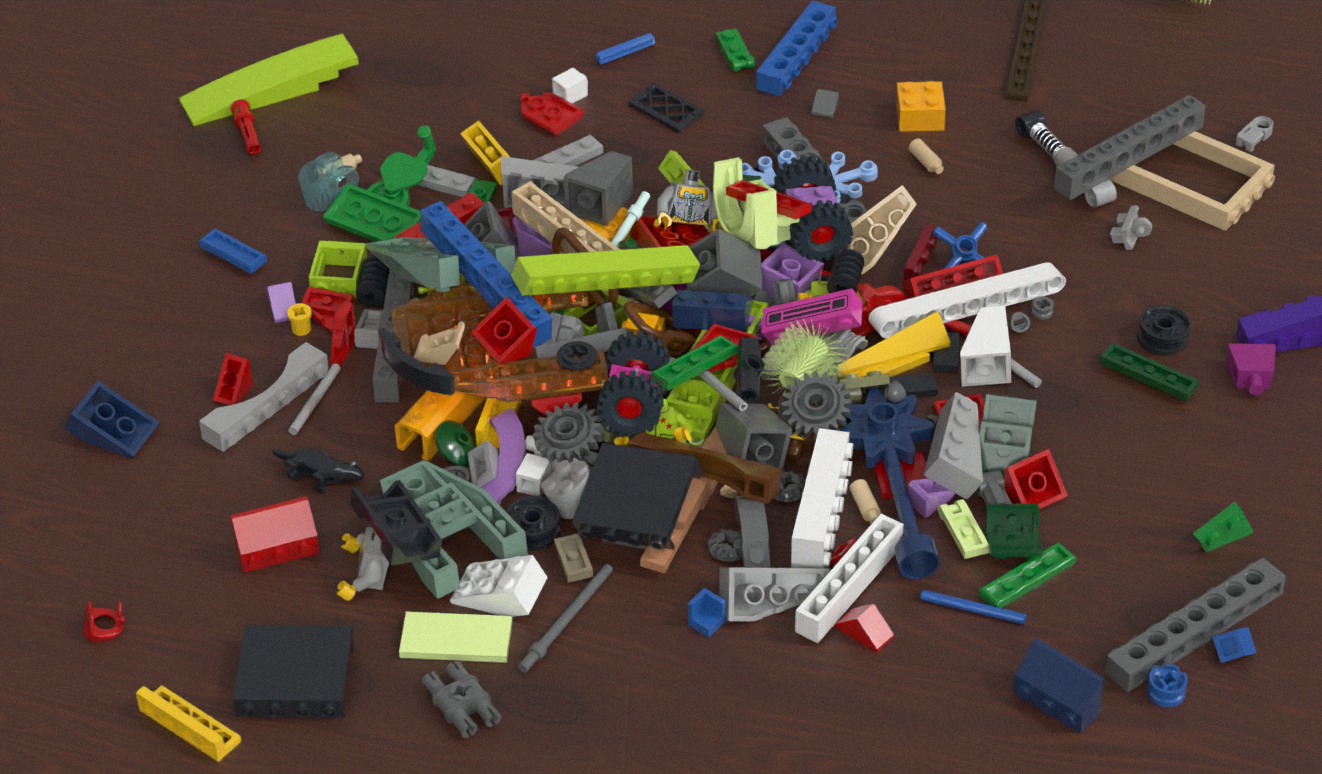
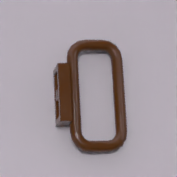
(594, 296)
(676, 341)

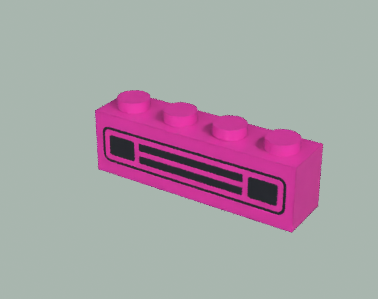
(833, 310)

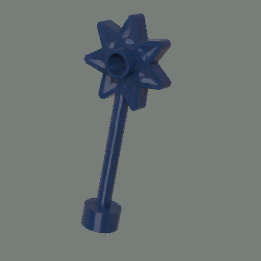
(888, 434)

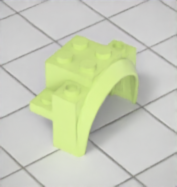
(752, 220)

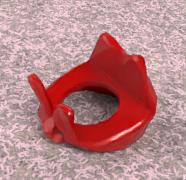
(96, 634)

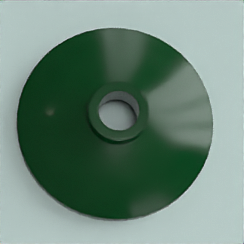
(454, 442)

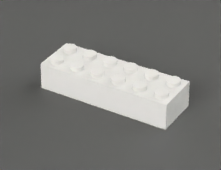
(822, 500)

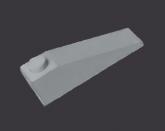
(765, 591)

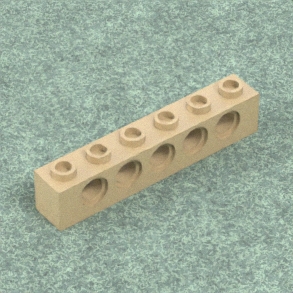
(548, 215)

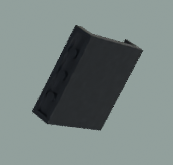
(635, 495)
(293, 671)

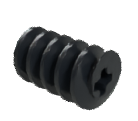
(846, 271)
(372, 282)

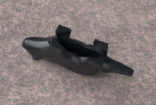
(318, 466)

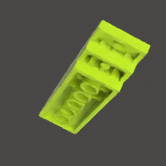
(271, 79)
(698, 399)

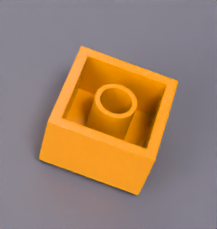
(920, 106)

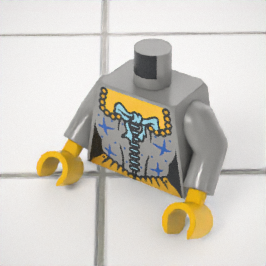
(687, 203)
(371, 563)

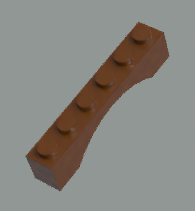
(746, 477)

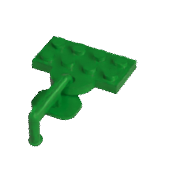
(384, 207)

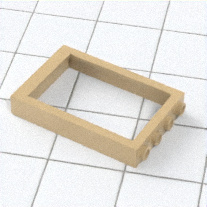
(1194, 203)

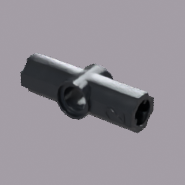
(749, 369)

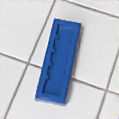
(233, 251)

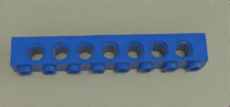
(481, 267)

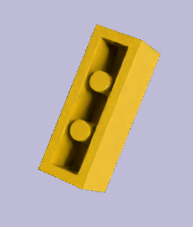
(485, 149)

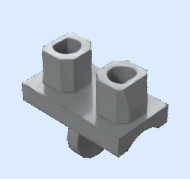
(1130, 228)

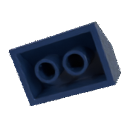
(703, 309)
(1059, 686)

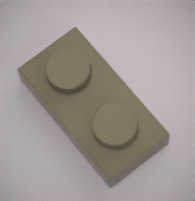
(573, 558)

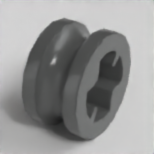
(1042, 308)

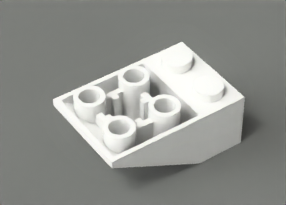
(501, 586)

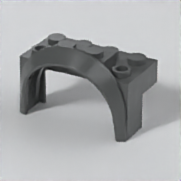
(602, 340)

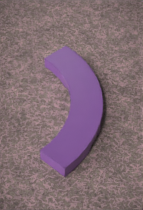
(511, 454)

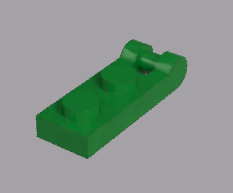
(734, 50)

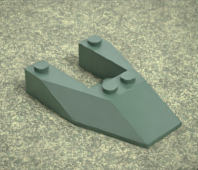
(424, 264)
(450, 507)

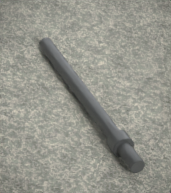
(539, 649)

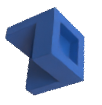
(706, 612)
(1234, 644)

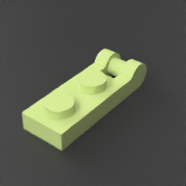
(964, 529)

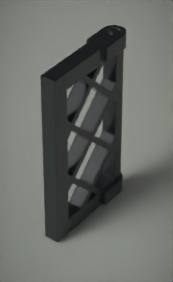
(667, 120)

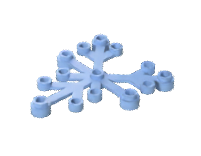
(867, 172)

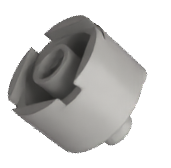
(566, 486)

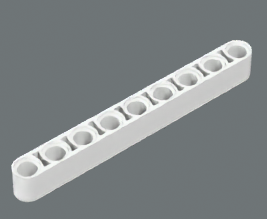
(969, 298)

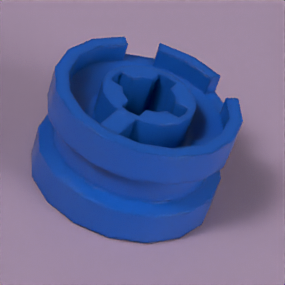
(1167, 686)

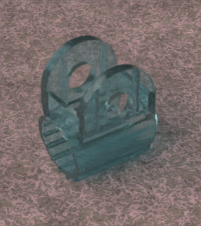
(322, 189)

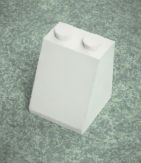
(987, 349)

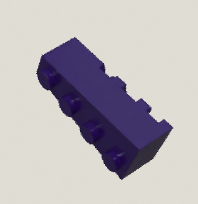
(1287, 327)

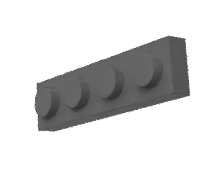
(652, 295)

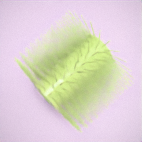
(805, 359)

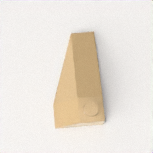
(879, 226)

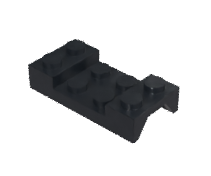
(399, 524)

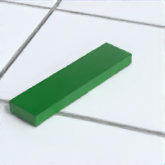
(694, 363)
(1027, 576)

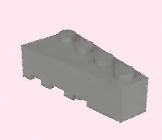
(544, 175)
(956, 448)

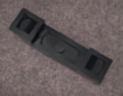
(430, 378)

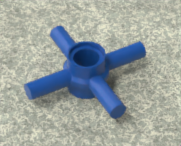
(964, 241)

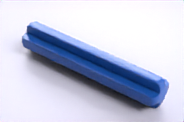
(625, 48)

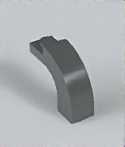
(753, 532)

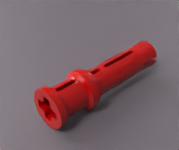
(244, 120)

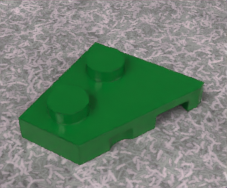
(1223, 528)

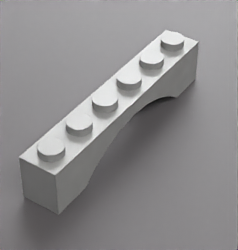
(231, 423)

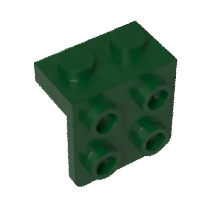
(1013, 530)

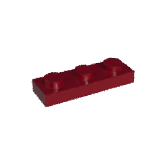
(921, 252)

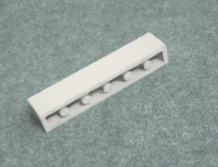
(848, 578)

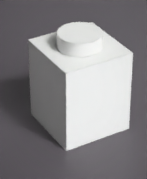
(570, 85)
(532, 473)

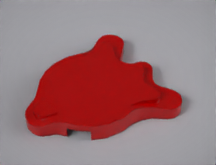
(873, 299)

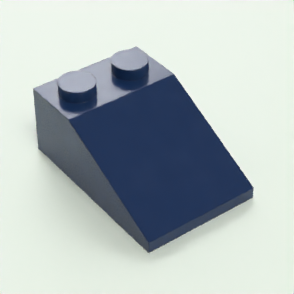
(111, 422)

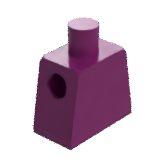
(1251, 366)

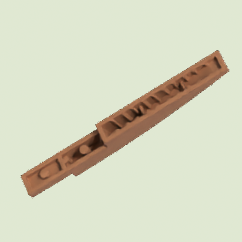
(696, 499)

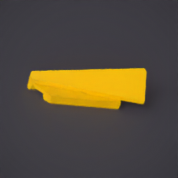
(900, 351)

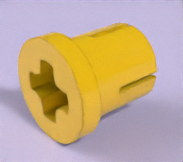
(300, 316)

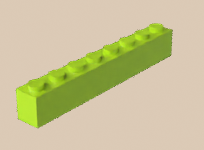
(604, 270)

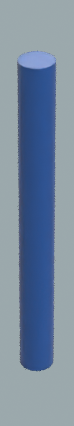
(973, 607)

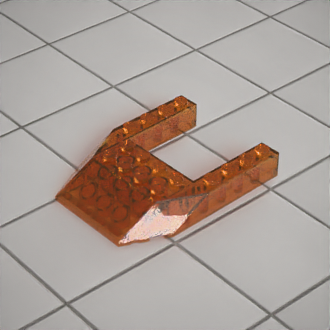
(473, 366)

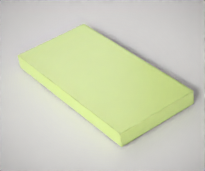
(456, 637)

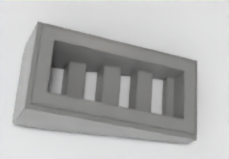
(368, 329)
(483, 463)

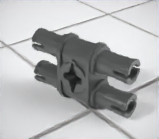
(461, 699)

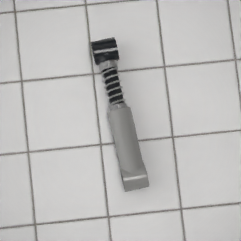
(1034, 126)

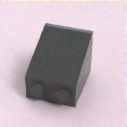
(599, 187)
(489, 227)
(726, 265)
(754, 434)

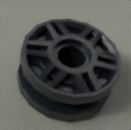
(1163, 330)
(538, 519)

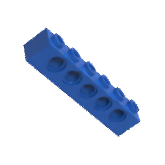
(796, 48)

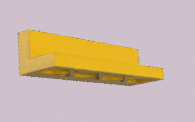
(484, 429)
(185, 726)

